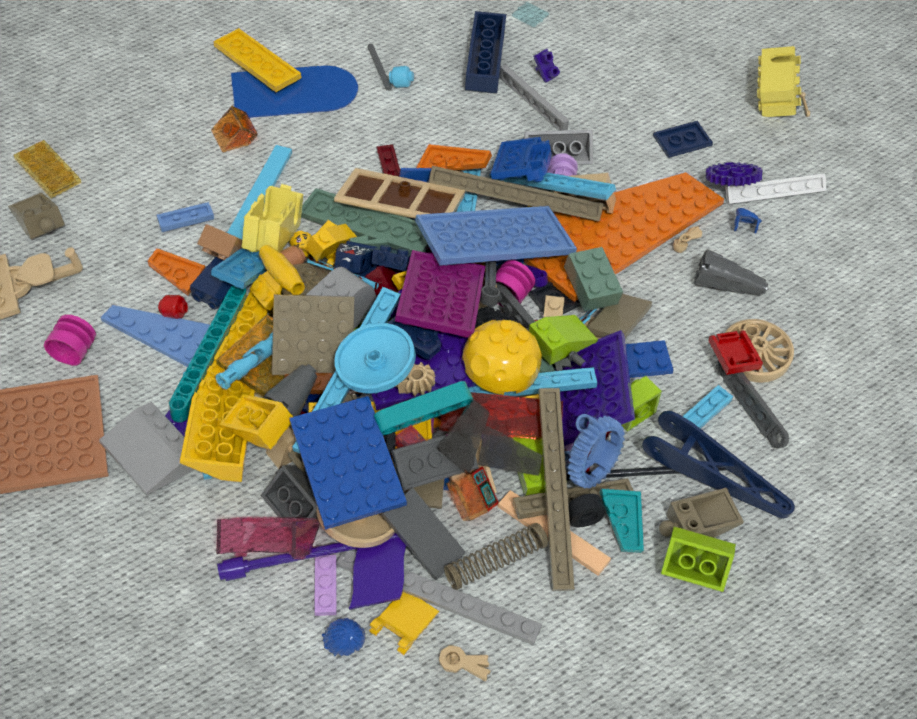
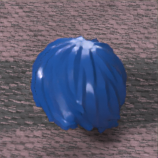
(344, 637)

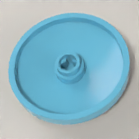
(375, 358)

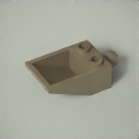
(37, 215)
(703, 514)

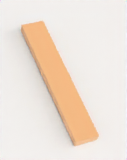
(581, 550)

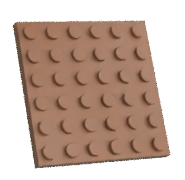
(51, 434)

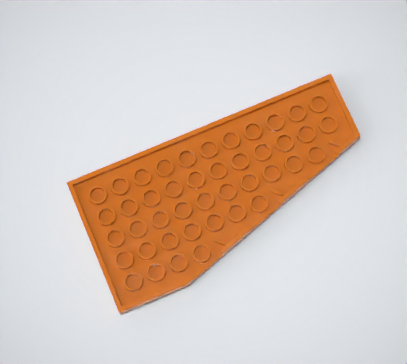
(639, 223)

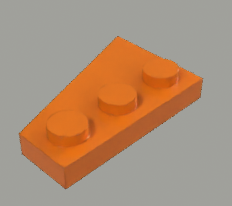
(175, 269)

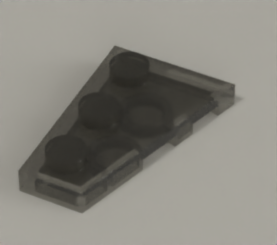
(507, 454)

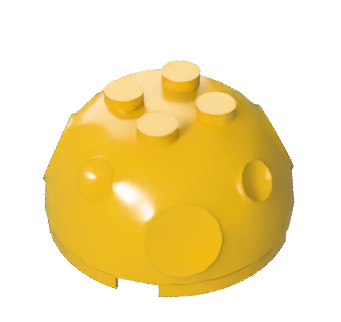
(502, 357)

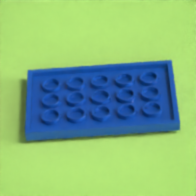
(347, 462)

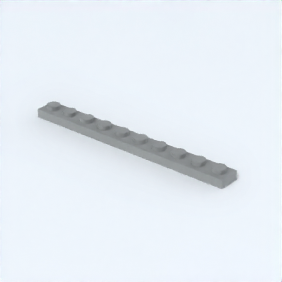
(460, 603)

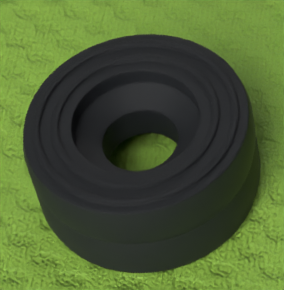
(586, 510)

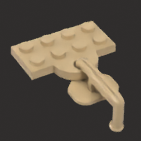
(35, 271)

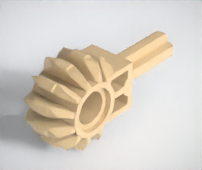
(418, 380)

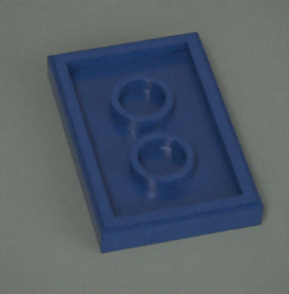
(682, 139)

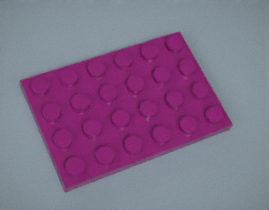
(440, 295)

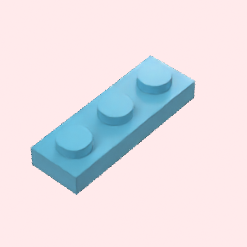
(709, 406)

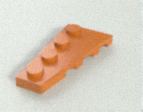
(454, 158)

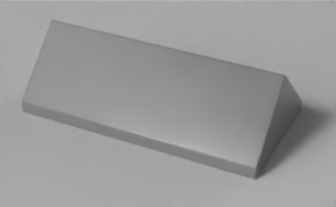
(572, 142)

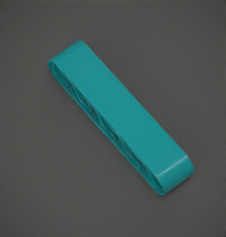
(423, 408)

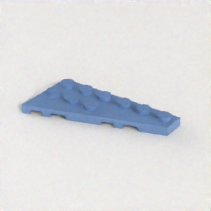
(166, 335)

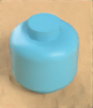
(401, 76)

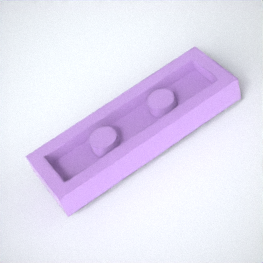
(325, 585)

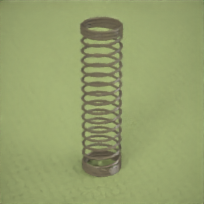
(451, 570)

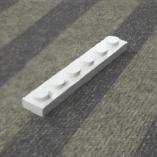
(776, 188)

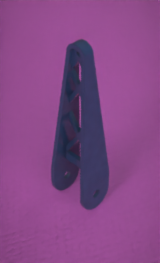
(707, 471)

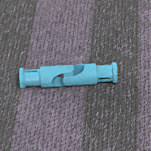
(241, 367)

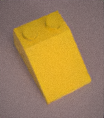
(257, 420)

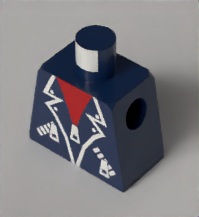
(352, 258)

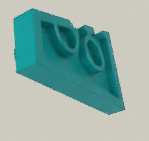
(625, 515)

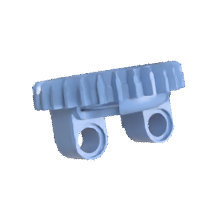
(603, 452)

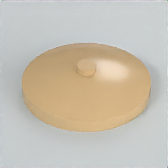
(361, 533)

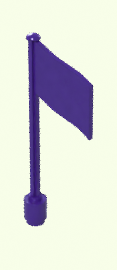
(376, 569)

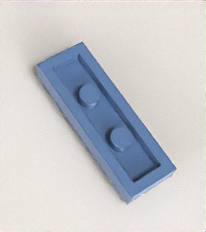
(185, 217)

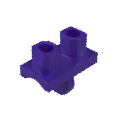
(545, 65)

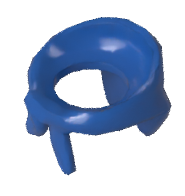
(746, 216)

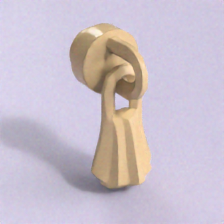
(681, 244)

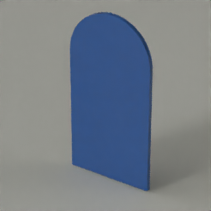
(318, 90)

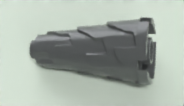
(725, 274)

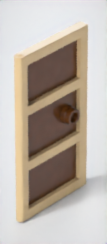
(397, 194)

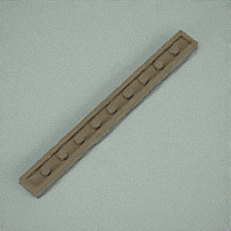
(516, 193)
(556, 490)

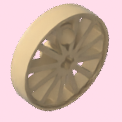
(766, 348)

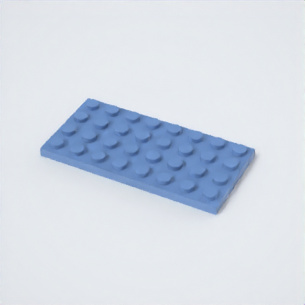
(494, 235)

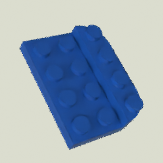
(522, 158)

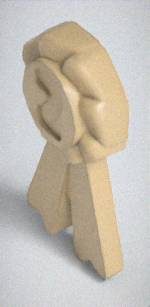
(454, 659)

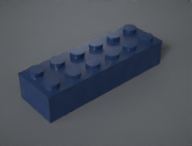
(485, 52)

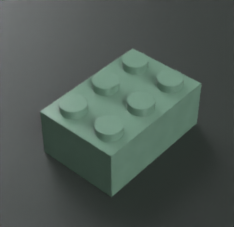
(593, 279)

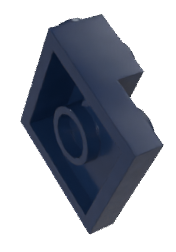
(391, 258)

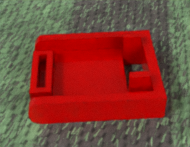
(733, 350)

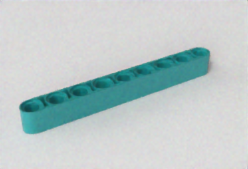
(204, 355)

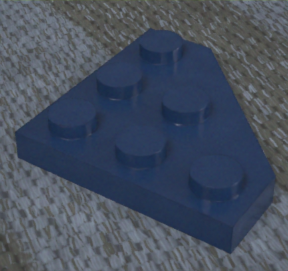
(424, 340)

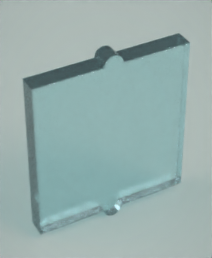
(530, 14)

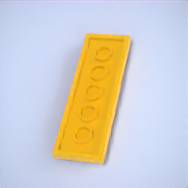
(257, 60)

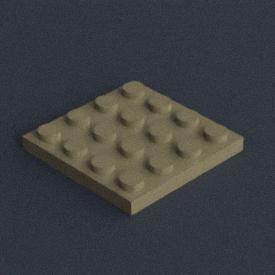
(309, 331)

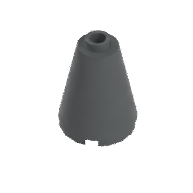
(294, 389)

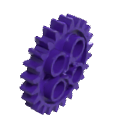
(734, 174)

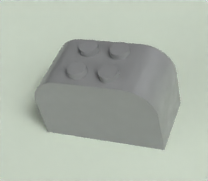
(345, 283)

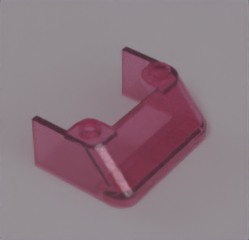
(266, 535)

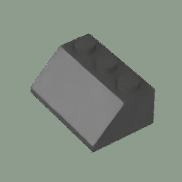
(291, 494)

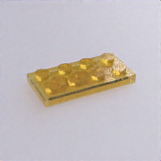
(47, 169)

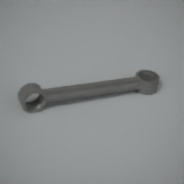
(489, 293)

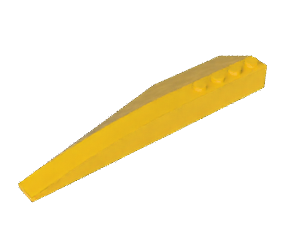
(207, 444)

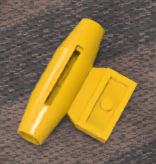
(279, 275)

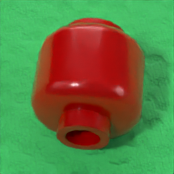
(173, 306)

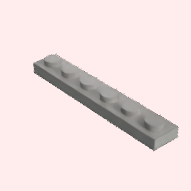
(533, 98)

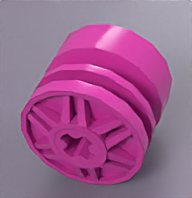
(516, 278)
(70, 339)

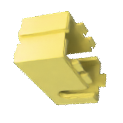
(778, 81)
(276, 222)

